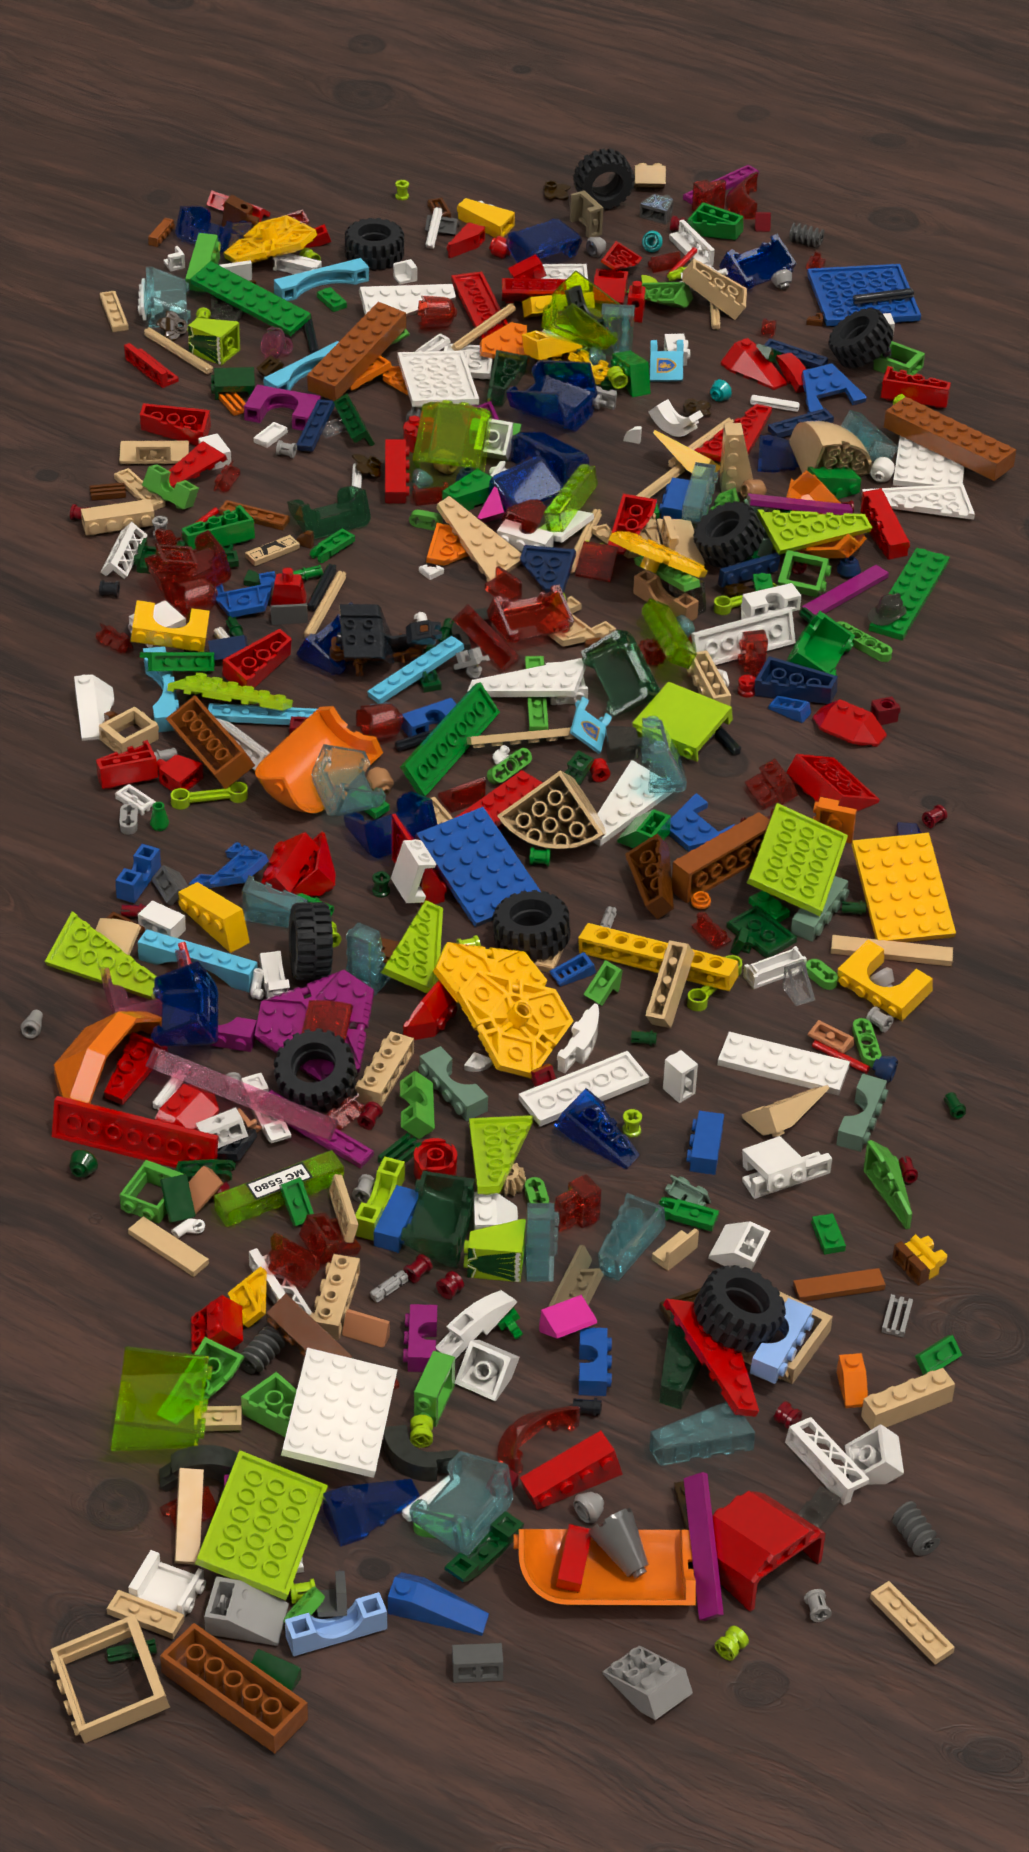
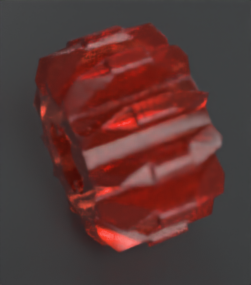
(653, 652)

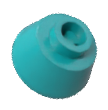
(652, 241)
(720, 390)

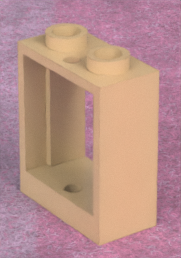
(109, 730)

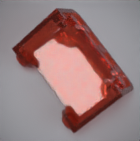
(211, 565)
(531, 616)

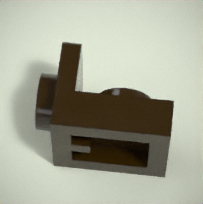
(270, 366)

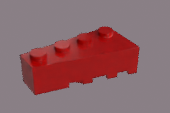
(395, 471)
(257, 660)
(572, 1471)

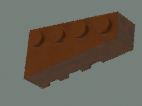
(653, 874)
(301, 1329)

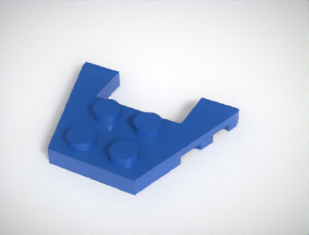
(828, 381)
(247, 600)
(689, 828)
(236, 871)

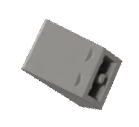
(244, 1612)
(649, 1681)

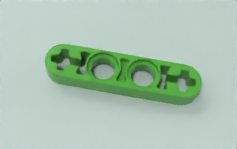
(879, 650)

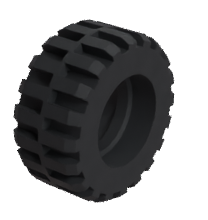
(599, 163)
(375, 242)
(860, 338)
(728, 534)
(532, 924)
(310, 940)
(315, 1046)
(739, 1308)

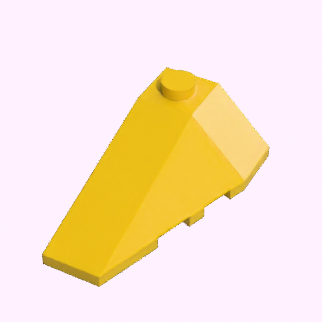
(683, 454)

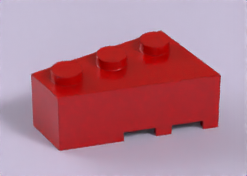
(128, 767)
(288, 861)

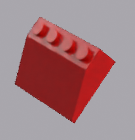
(523, 288)
(831, 780)
(430, 881)

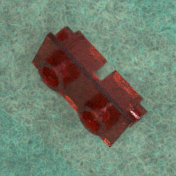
(664, 261)
(228, 477)
(166, 537)
(120, 641)
(710, 931)
(349, 1108)

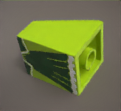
(214, 339)
(496, 1252)

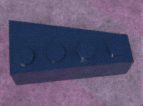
(795, 682)

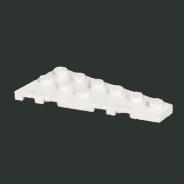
(403, 297)
(935, 499)
(549, 680)
(627, 801)

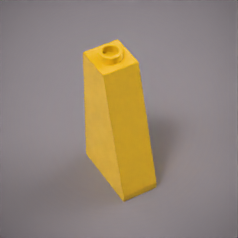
(494, 219)

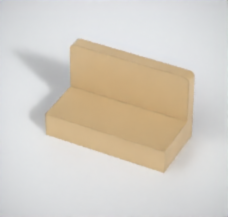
(676, 1249)

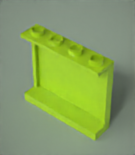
(687, 717)

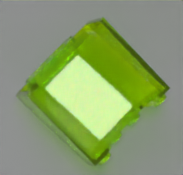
(573, 321)
(453, 435)
(160, 1400)

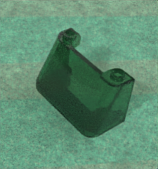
(349, 513)
(621, 671)
(441, 1217)

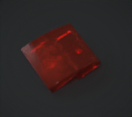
(597, 561)
(328, 1016)

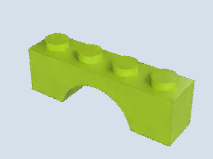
(389, 1174)

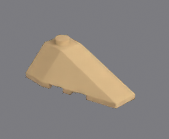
(783, 1113)

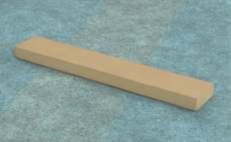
(896, 950)

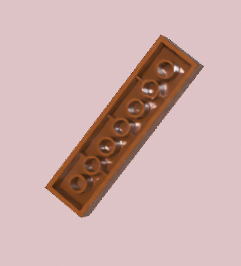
(356, 351)
(950, 438)

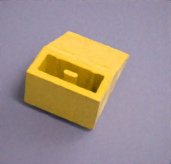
(545, 345)

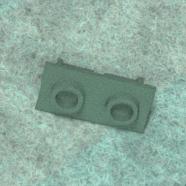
(682, 1187)

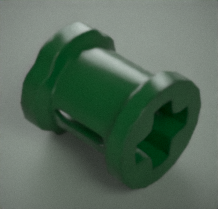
(381, 884)

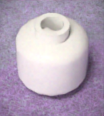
(882, 469)

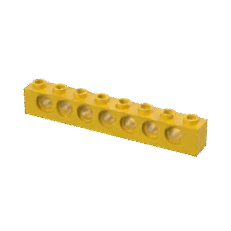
(649, 955)

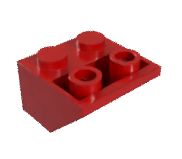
(612, 283)
(219, 1322)

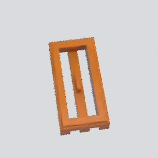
(236, 402)

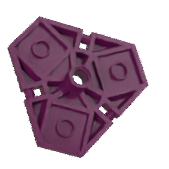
(286, 1013)

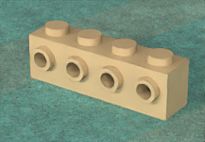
(117, 516)
(708, 678)
(669, 984)
(385, 1068)
(336, 1293)
(908, 1399)

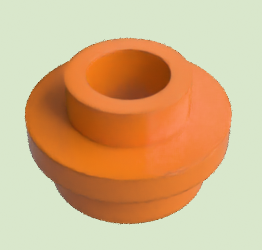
(700, 900)

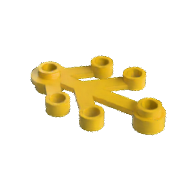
(583, 356)

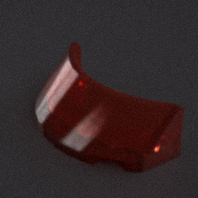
(739, 199)
(486, 637)
(527, 1427)

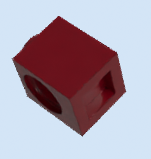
(885, 710)

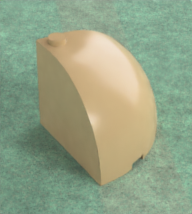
(828, 446)
(555, 815)

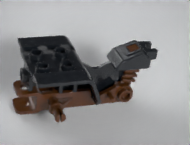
(367, 637)

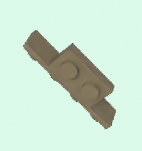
(578, 1279)

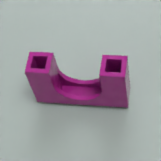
(267, 398)

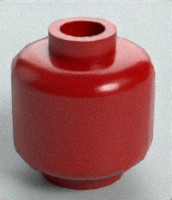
(499, 247)

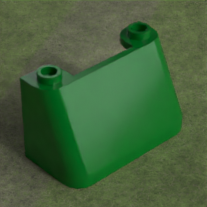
(821, 644)

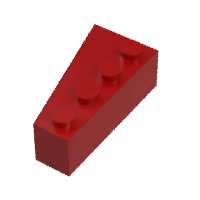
(921, 390)
(175, 422)
(885, 526)

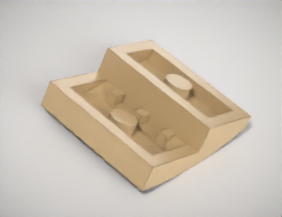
(119, 932)

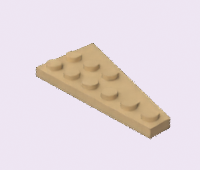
(479, 540)

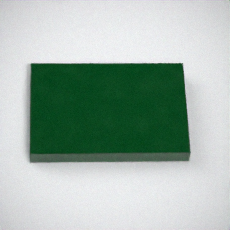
(768, 933)

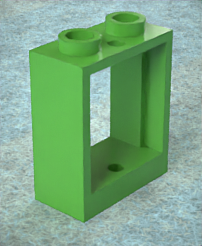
(914, 360)
(803, 588)
(150, 1173)
(435, 1386)

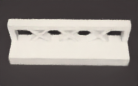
(691, 239)
(122, 546)
(252, 748)
(816, 1166)
(273, 1288)
(820, 1462)

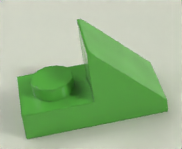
(606, 980)

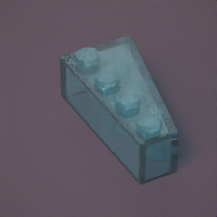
(699, 492)
(365, 956)
(630, 1235)
(701, 1435)

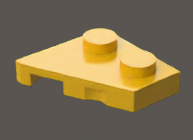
(251, 1296)

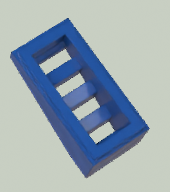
(791, 708)
(582, 972)

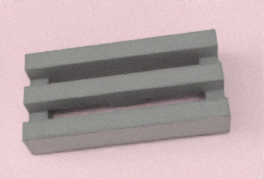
(899, 1302)

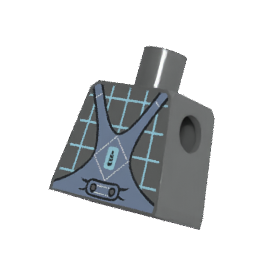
(657, 208)

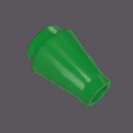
(159, 818)

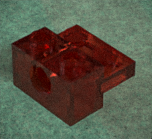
(709, 193)
(753, 651)
(773, 777)
(579, 1204)
(325, 1238)
(286, 1252)

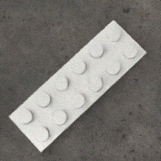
(723, 640)
(783, 1063)
(603, 1079)

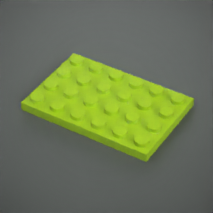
(797, 859)
(261, 1525)

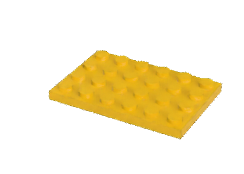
(903, 888)

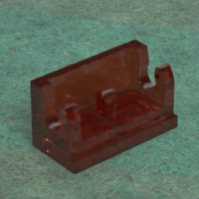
(428, 496)

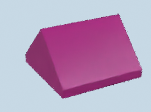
(492, 508)
(566, 1317)

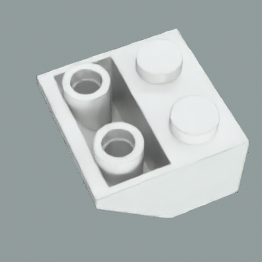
(739, 1244)

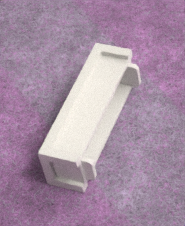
(295, 264)
(772, 968)

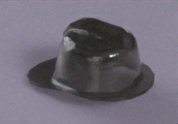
(888, 610)

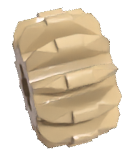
(514, 1182)

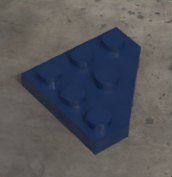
(548, 565)

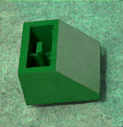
(645, 827)

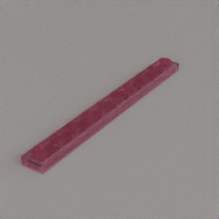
(242, 1093)

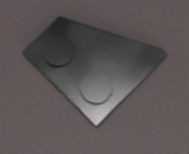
(235, 1150)

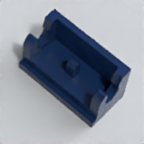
(227, 646)

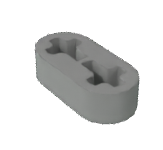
(132, 819)

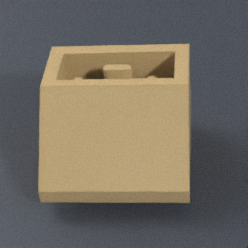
(650, 175)

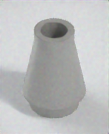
(32, 1024)

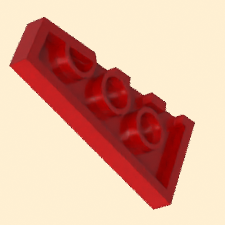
(195, 462)
(131, 1068)

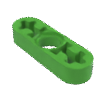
(501, 766)
(869, 1035)

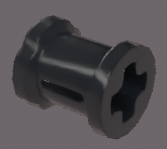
(109, 588)

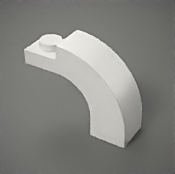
(672, 422)
(273, 976)

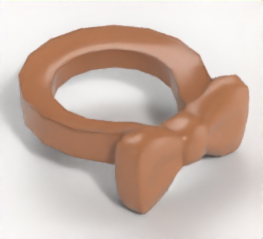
(250, 1124)

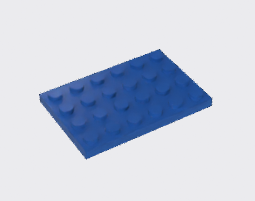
(476, 863)

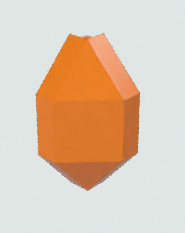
(811, 488)
(84, 1059)

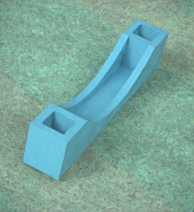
(347, 272)
(289, 375)
(166, 704)
(234, 970)

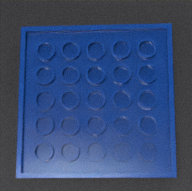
(837, 286)

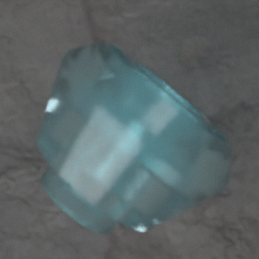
(596, 355)
(421, 479)
(686, 624)

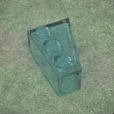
(620, 319)
(267, 904)
(540, 1241)

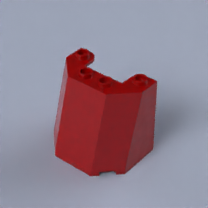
(755, 1538)

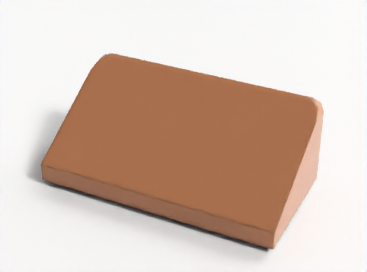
(831, 1037)
(203, 1187)
(366, 1328)

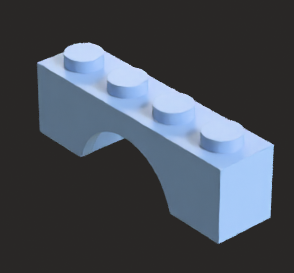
(772, 1358)
(363, 1618)

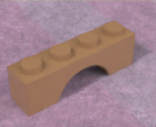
(649, 585)

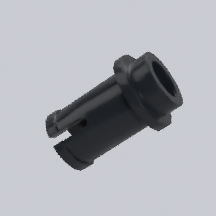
(588, 1406)

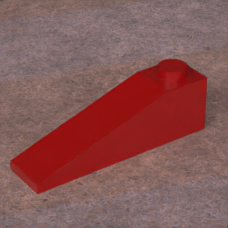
(620, 257)
(749, 361)
(633, 516)
(320, 873)

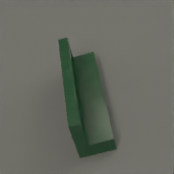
(352, 420)

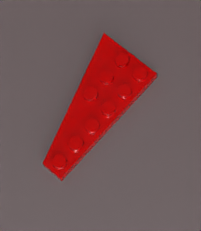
(752, 426)
(724, 1364)

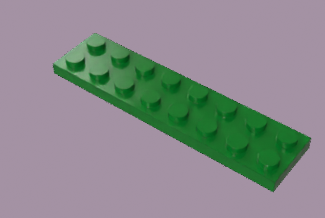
(250, 298)
(915, 587)
(449, 739)

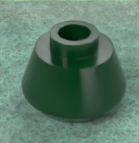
(83, 1163)

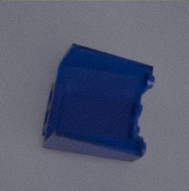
(560, 393)

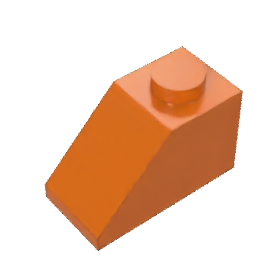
(852, 1379)

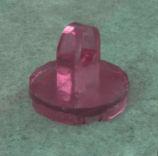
(274, 342)

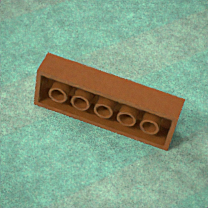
(210, 742)
(718, 858)
(234, 1687)

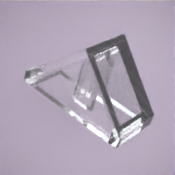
(797, 983)

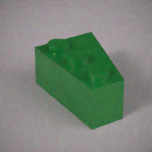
(716, 222)
(636, 371)
(839, 481)
(470, 490)

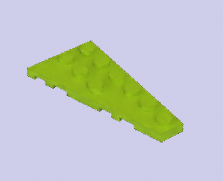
(807, 529)
(226, 691)
(84, 950)
(418, 950)
(495, 1148)

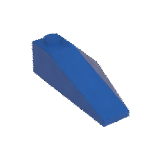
(429, 1603)

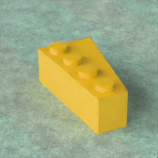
(215, 915)

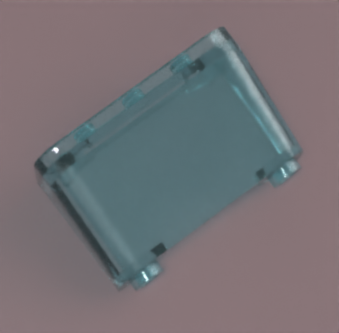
(165, 294)
(665, 762)
(342, 781)
(467, 1503)

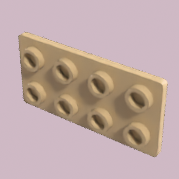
(152, 452)
(678, 536)

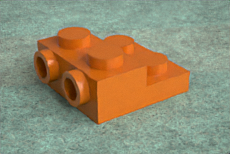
(836, 816)

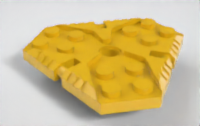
(271, 238)
(656, 554)
(460, 960)
(519, 1024)

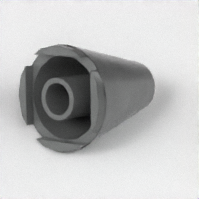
(622, 1542)

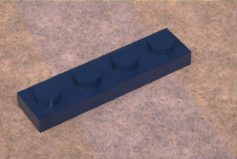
(806, 357)
(315, 425)
(786, 427)
(745, 570)

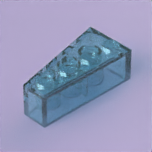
(872, 438)

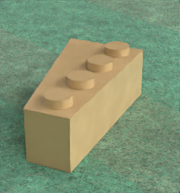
(716, 288)
(734, 458)

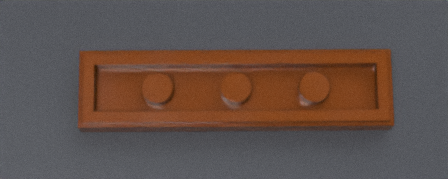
(260, 516)
(839, 1285)

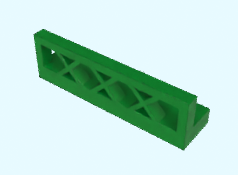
(179, 661)

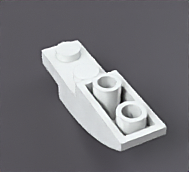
(582, 1042)
(477, 1318)

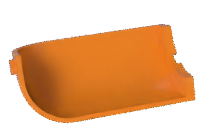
(289, 767)
(603, 1582)

